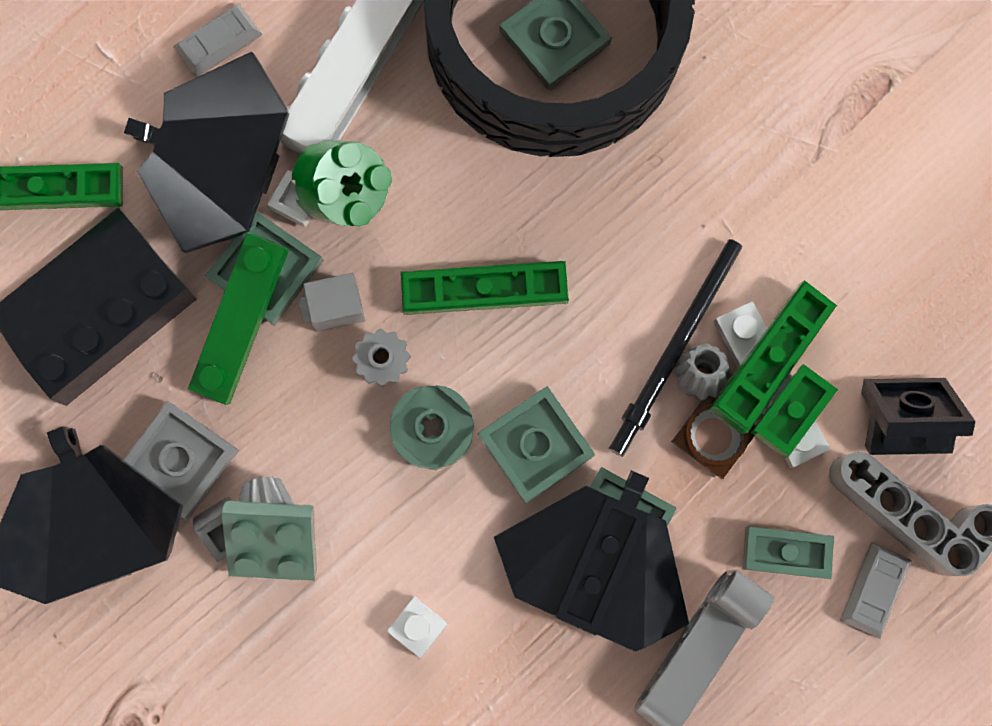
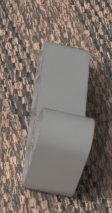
(907, 508)
(702, 649)

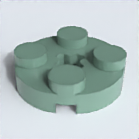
(429, 403)

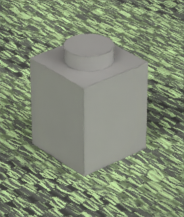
(332, 302)

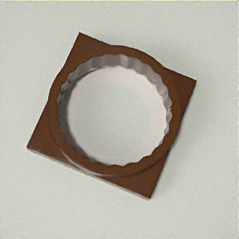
(717, 464)

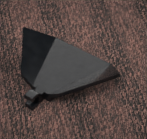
(213, 152)
(83, 523)
(598, 566)

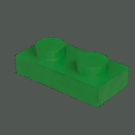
(794, 411)

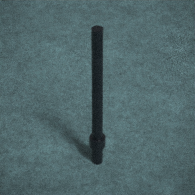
(637, 414)

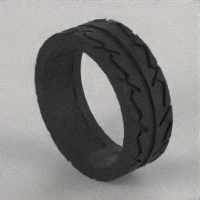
(555, 127)

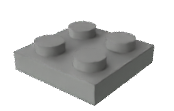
(181, 456)

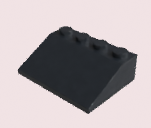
(91, 308)

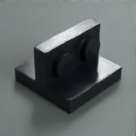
(914, 416)

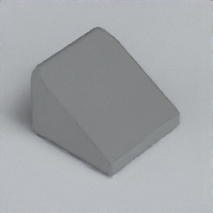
(209, 529)

